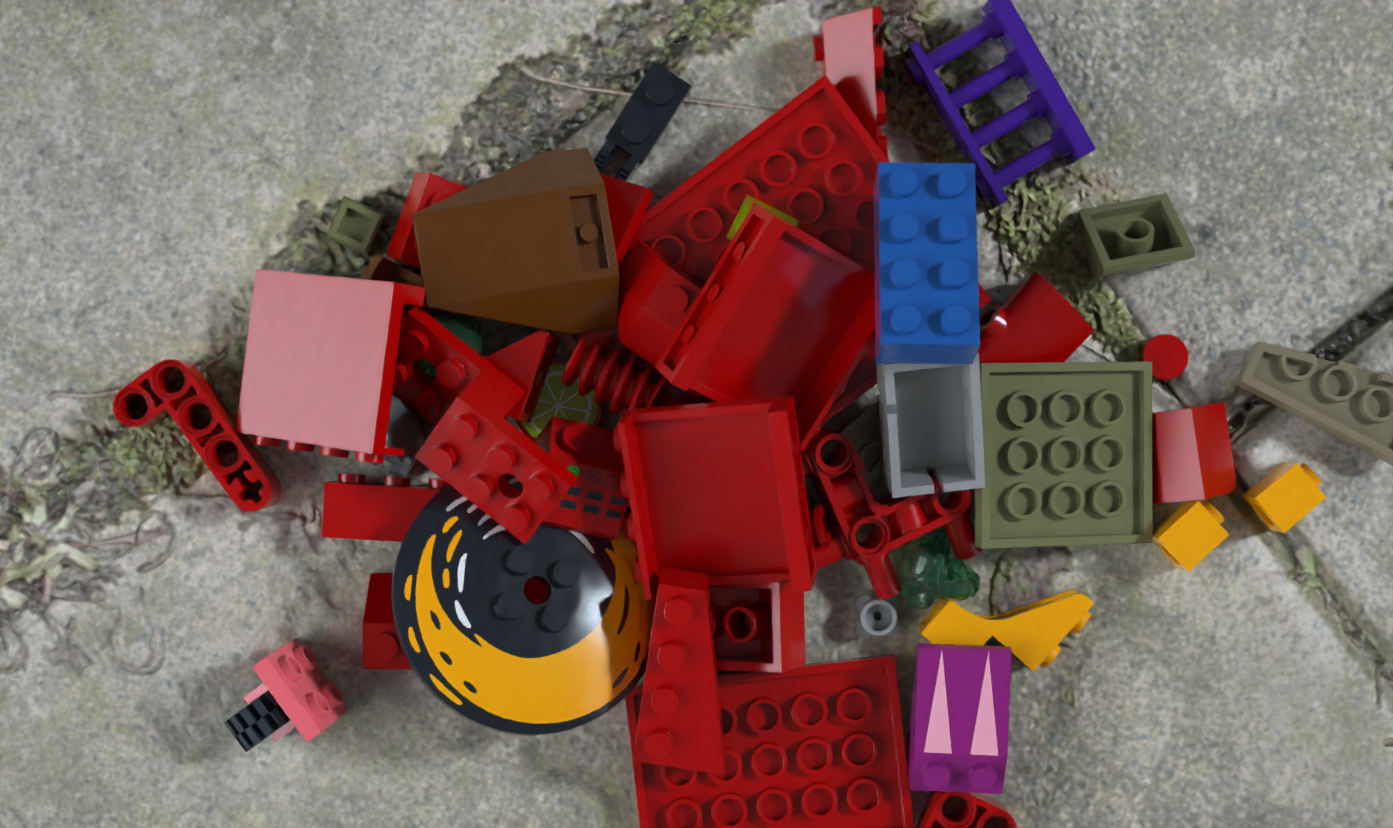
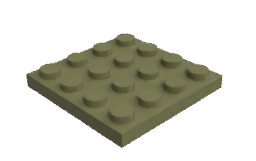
(1065, 454)

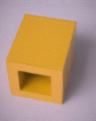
(1285, 495)
(1190, 533)

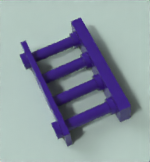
(1044, 100)

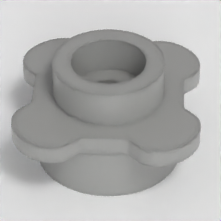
(868, 625)

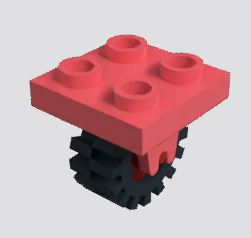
(289, 698)

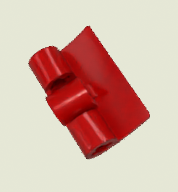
(1032, 326)

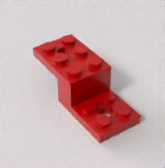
(471, 435)

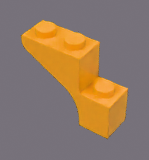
(1029, 630)

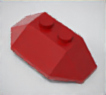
(652, 302)

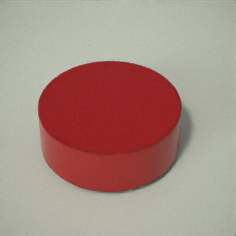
(1167, 355)

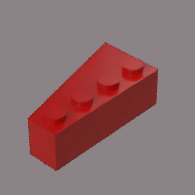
(680, 689)

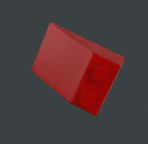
(758, 627)

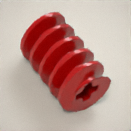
(610, 378)

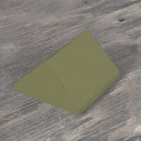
(1133, 236)

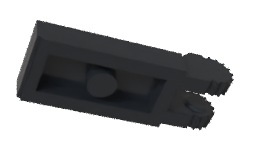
(644, 119)

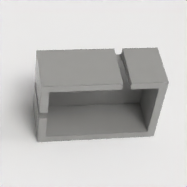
(929, 421)

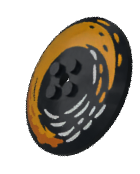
(495, 651)

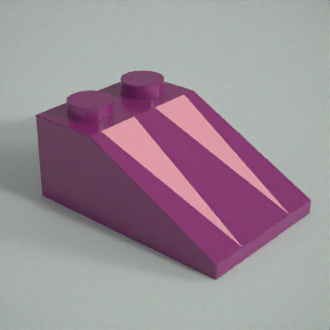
(959, 718)

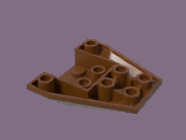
(525, 247)

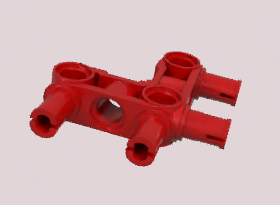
(892, 519)

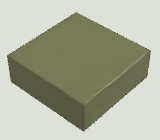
(356, 226)

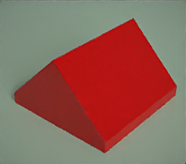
(1191, 454)

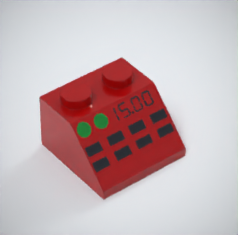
(595, 499)

